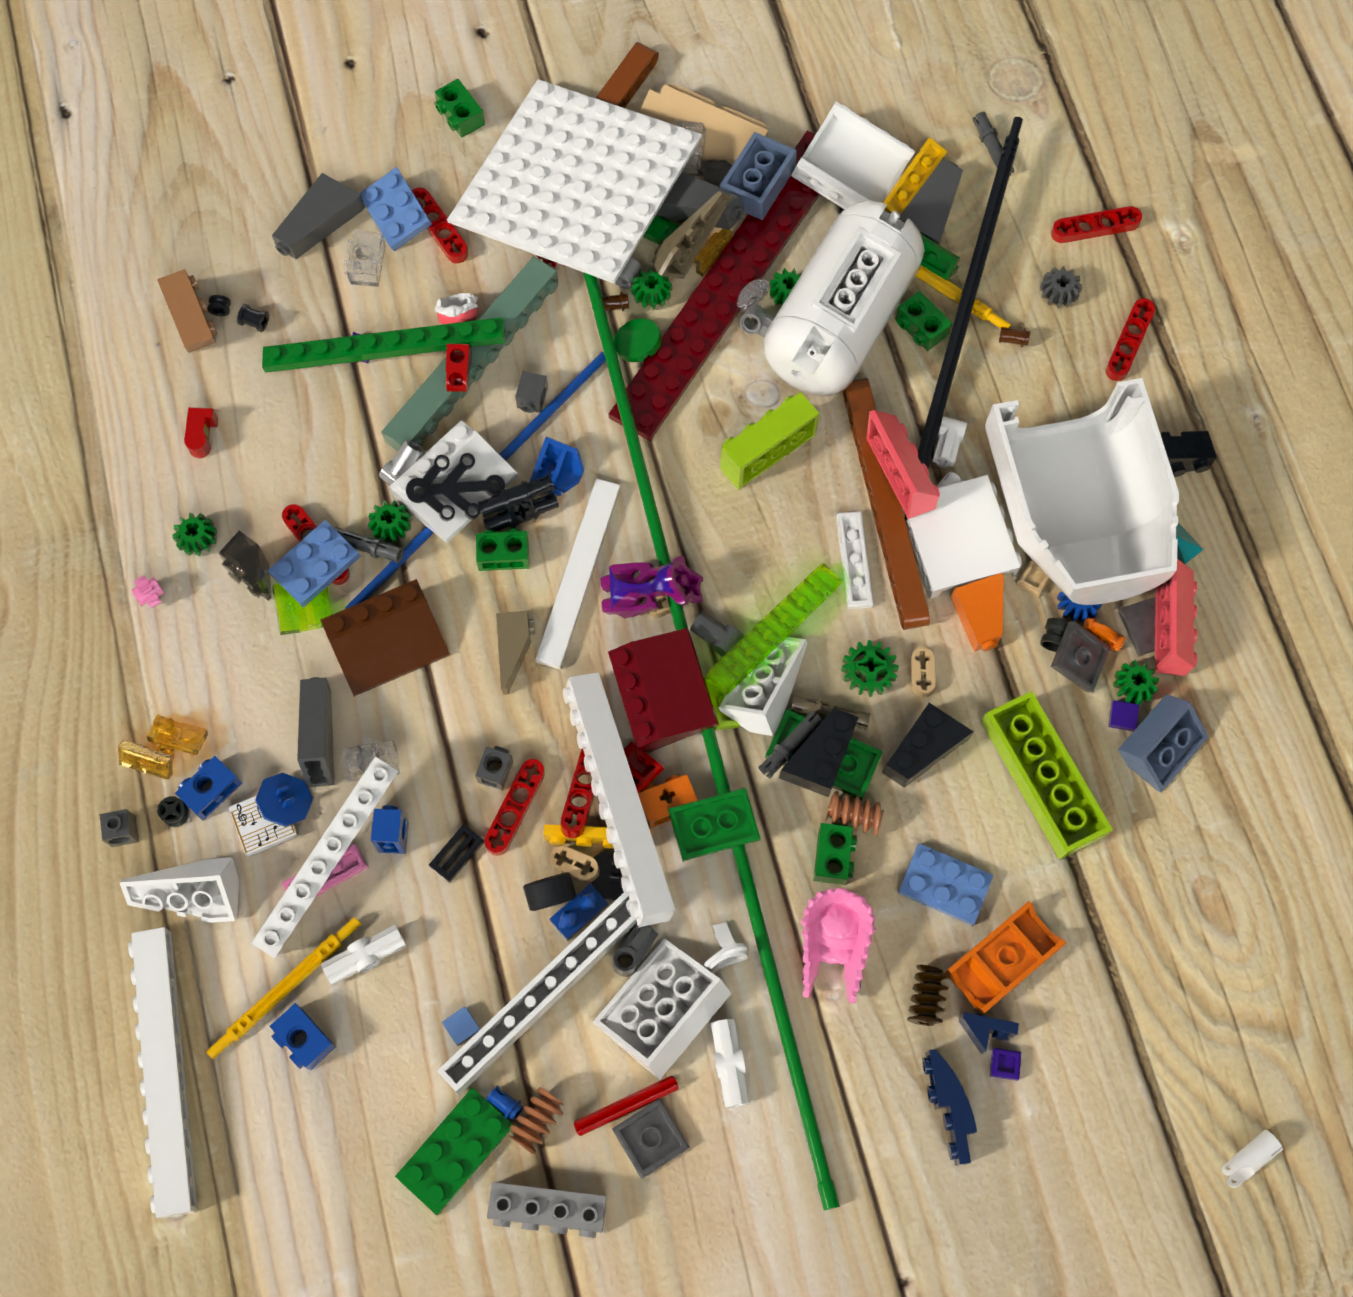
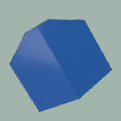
(560, 463)

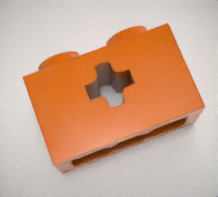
(652, 800)

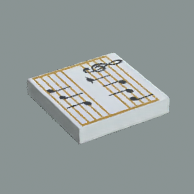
(256, 832)

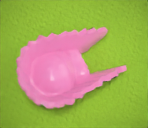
(837, 931)

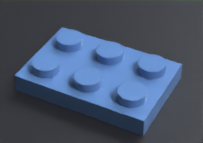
(395, 209)
(314, 563)
(945, 884)

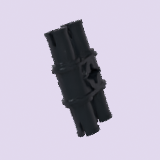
(518, 504)

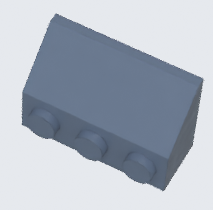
(760, 174)
(1164, 742)

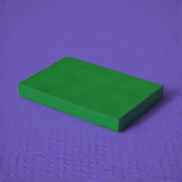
(714, 824)

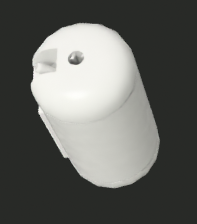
(843, 299)

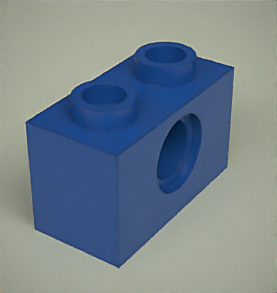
(206, 802)
(389, 830)
(317, 1043)

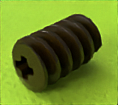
(928, 995)

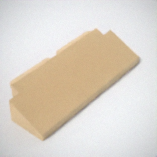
(725, 128)

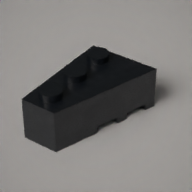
(1189, 451)
(926, 743)
(821, 755)

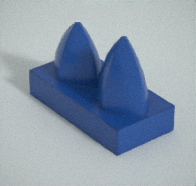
(578, 912)

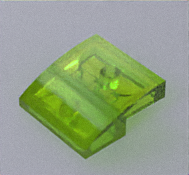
(296, 619)

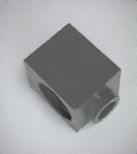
(531, 392)
(494, 778)
(119, 828)

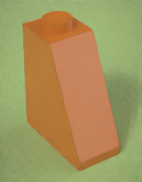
(981, 611)

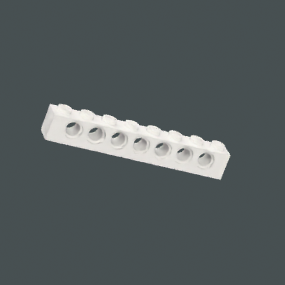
(324, 857)

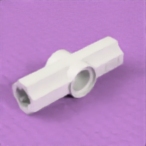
(363, 955)
(729, 1063)

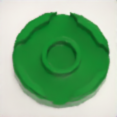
(637, 340)

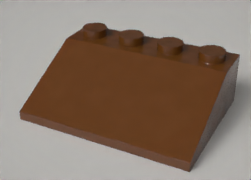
(385, 637)

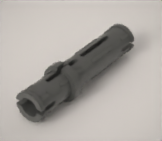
(989, 137)
(375, 547)
(783, 752)

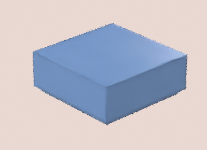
(461, 1026)

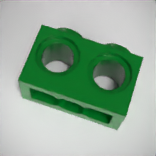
(459, 108)
(927, 318)
(502, 557)
(827, 853)

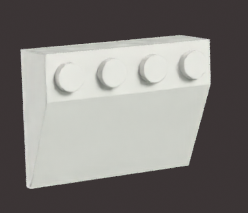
(454, 444)
(662, 1008)

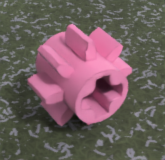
(147, 591)

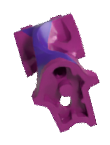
(651, 583)

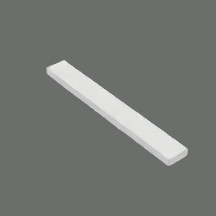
(578, 574)

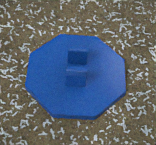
(283, 799)

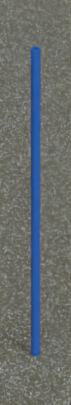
(506, 453)

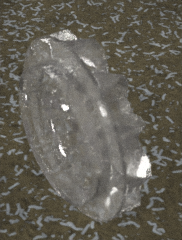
(753, 293)

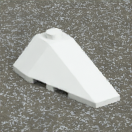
(764, 694)
(197, 889)

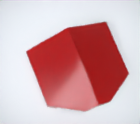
(642, 766)

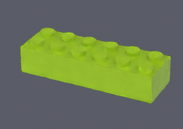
(1046, 775)

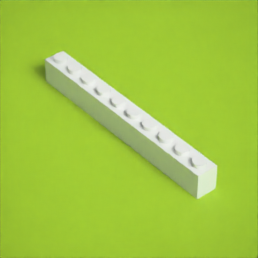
(618, 801)
(538, 996)
(163, 1074)

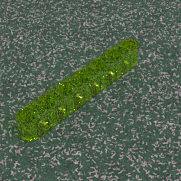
(773, 629)

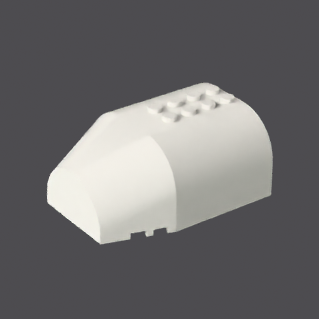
(1091, 496)

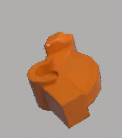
(1105, 634)

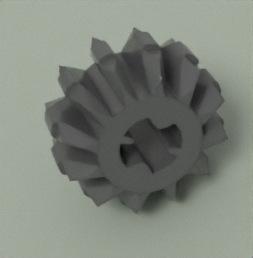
(1060, 287)

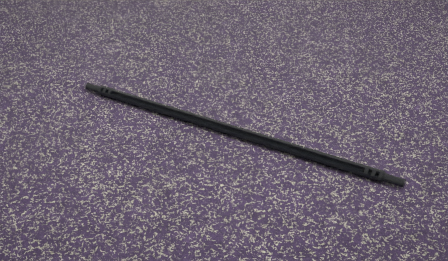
(969, 295)

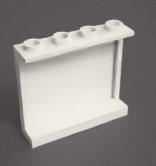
(852, 159)
(962, 537)

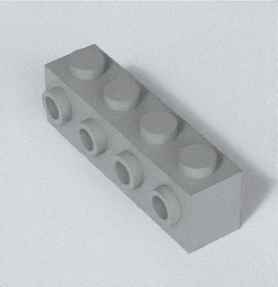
(548, 1208)

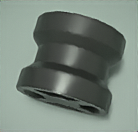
(169, 807)

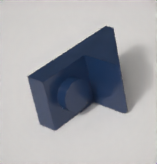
(980, 1026)

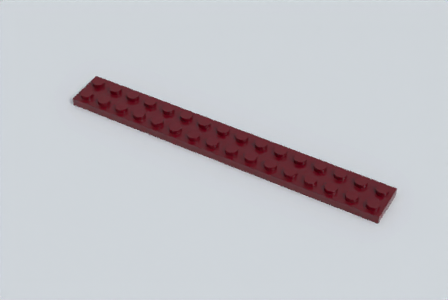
(714, 305)

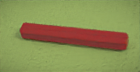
(626, 1105)

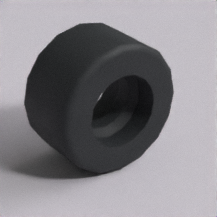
(549, 891)

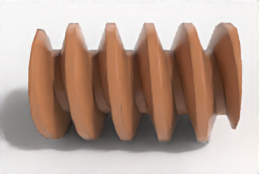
(855, 813)
(536, 1120)

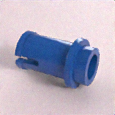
(505, 1103)

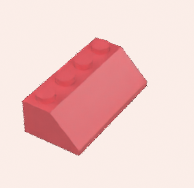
(901, 464)
(1175, 623)

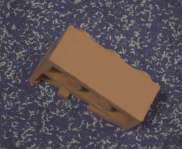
(187, 310)

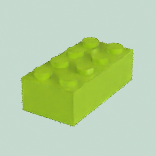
(768, 440)

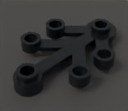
(451, 488)

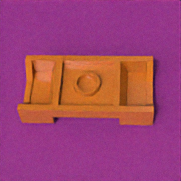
(1004, 958)

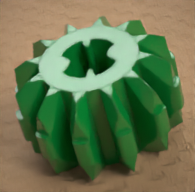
(782, 285)
(651, 289)
(393, 512)
(199, 542)
(1141, 691)

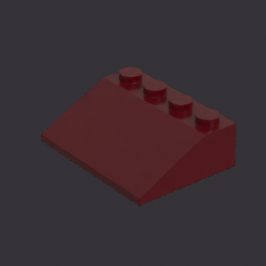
(662, 689)

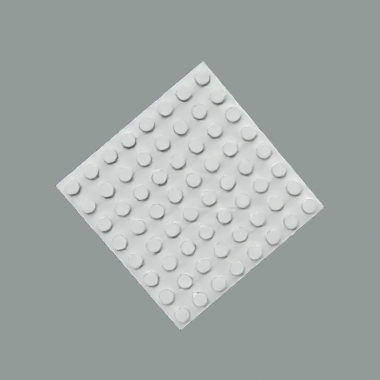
(575, 180)

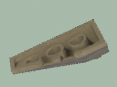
(682, 247)

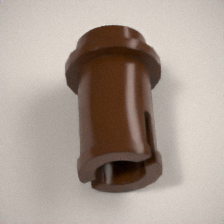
(616, 302)
(1014, 336)

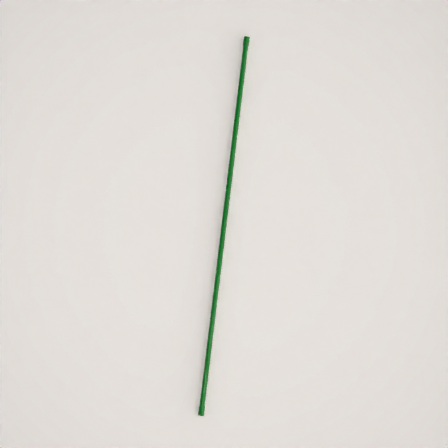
(825, 1183)

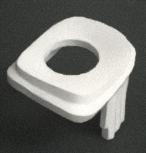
(730, 952)

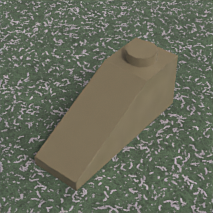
(513, 643)

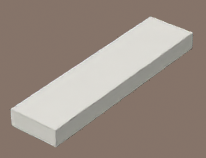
(854, 560)

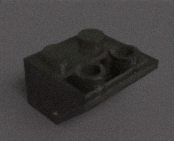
(247, 564)

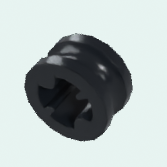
(219, 305)

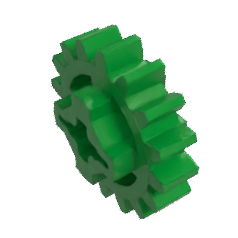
(871, 658)

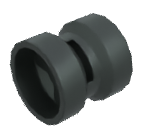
(1054, 632)

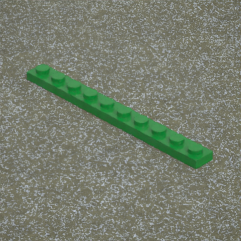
(382, 344)

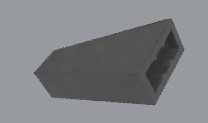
(690, 194)
(934, 201)
(316, 216)
(315, 732)

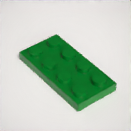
(857, 763)
(454, 1151)

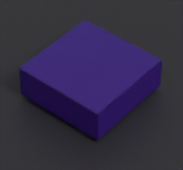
(1123, 715)
(1005, 1064)

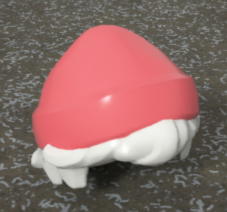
(457, 308)

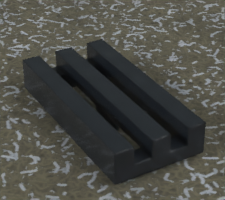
(464, 860)

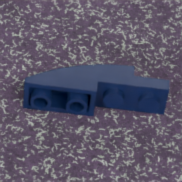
(949, 1094)

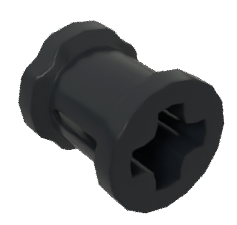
(253, 317)

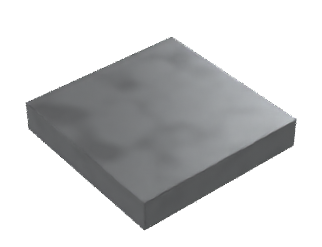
(1140, 625)
(1080, 656)
(650, 1138)

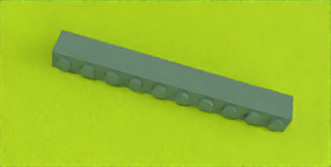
(432, 401)

